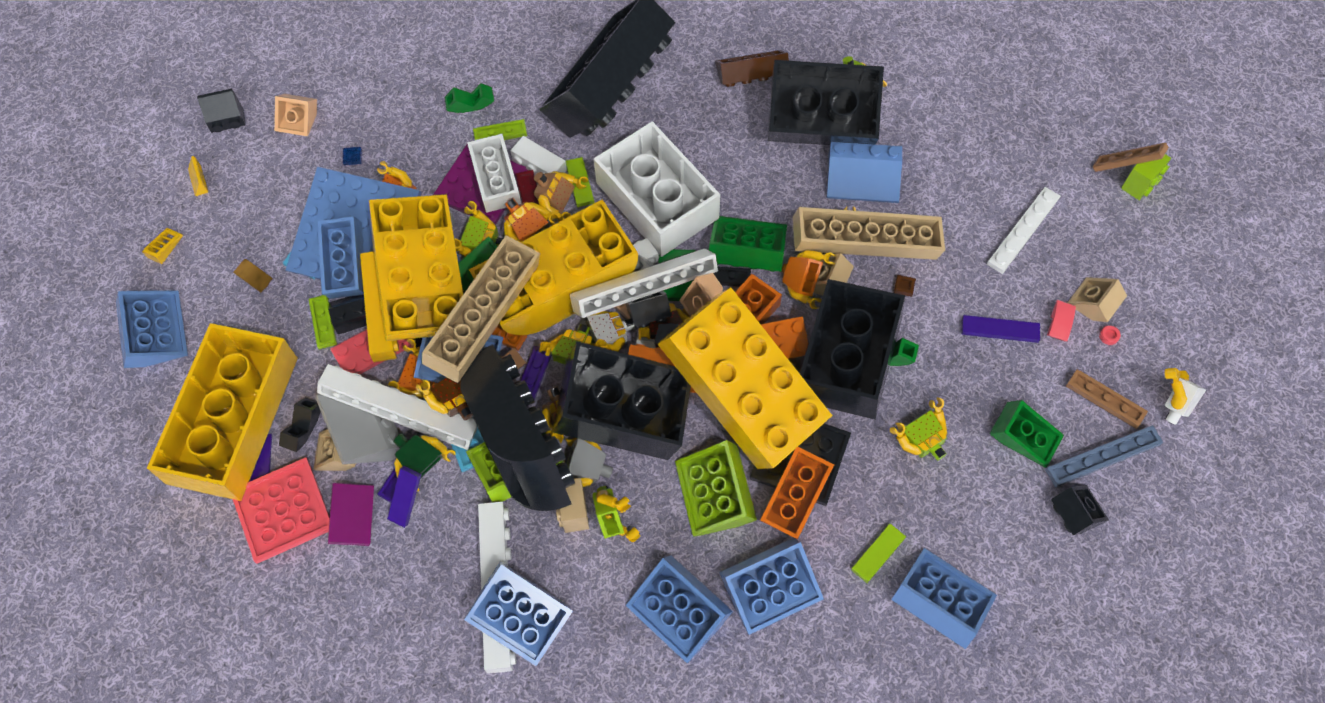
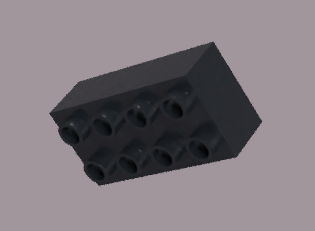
(608, 67)

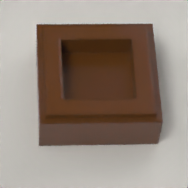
(904, 285)

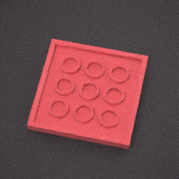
(282, 510)

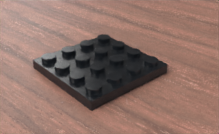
(825, 443)

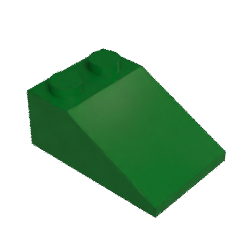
(1026, 432)

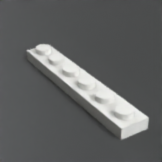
(1023, 230)

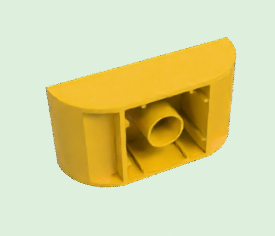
(573, 257)
(414, 264)

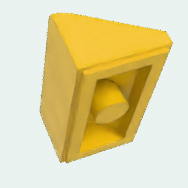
(197, 177)

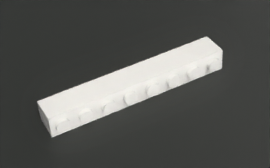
(643, 283)
(395, 406)
(493, 549)

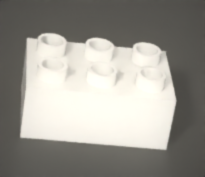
(657, 188)

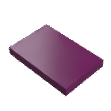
(351, 514)

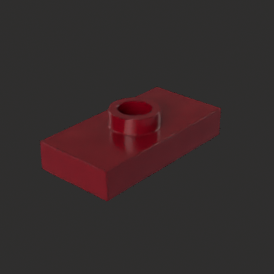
(527, 186)

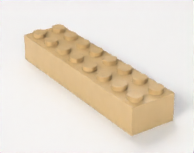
(868, 233)
(480, 309)

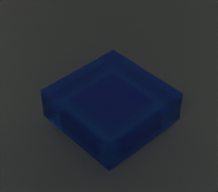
(352, 156)

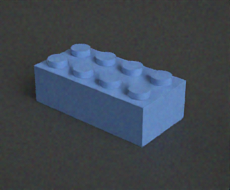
(339, 256)

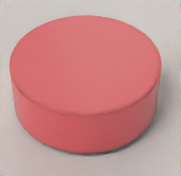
(1110, 335)

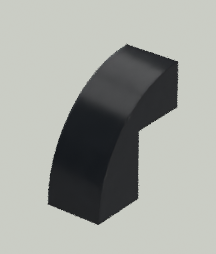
(303, 422)

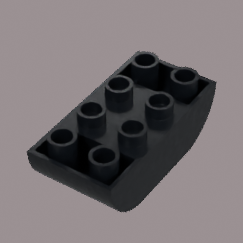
(514, 433)

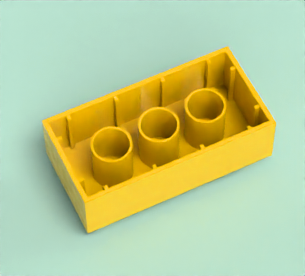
(745, 380)
(223, 412)

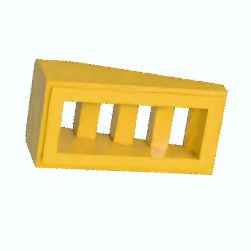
(150, 250)

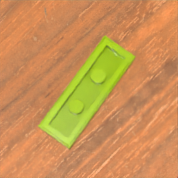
(509, 130)
(577, 168)
(322, 323)
(878, 553)

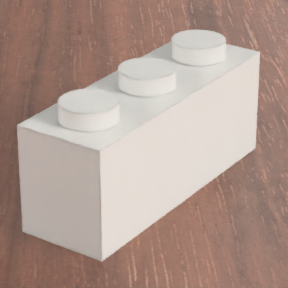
(536, 157)

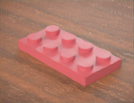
(354, 353)

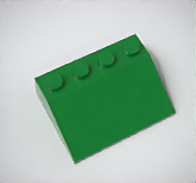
(748, 243)

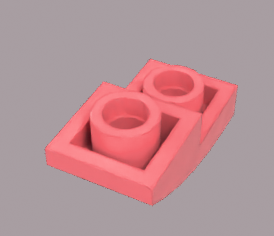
(1062, 321)

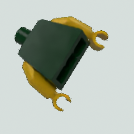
(419, 453)

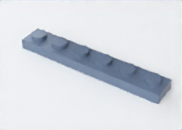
(1104, 456)

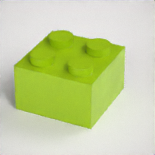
(1145, 177)

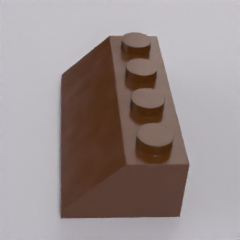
(748, 67)

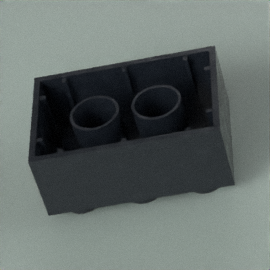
(825, 103)
(852, 347)
(622, 401)

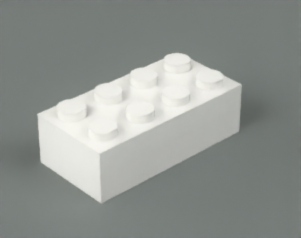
(493, 172)

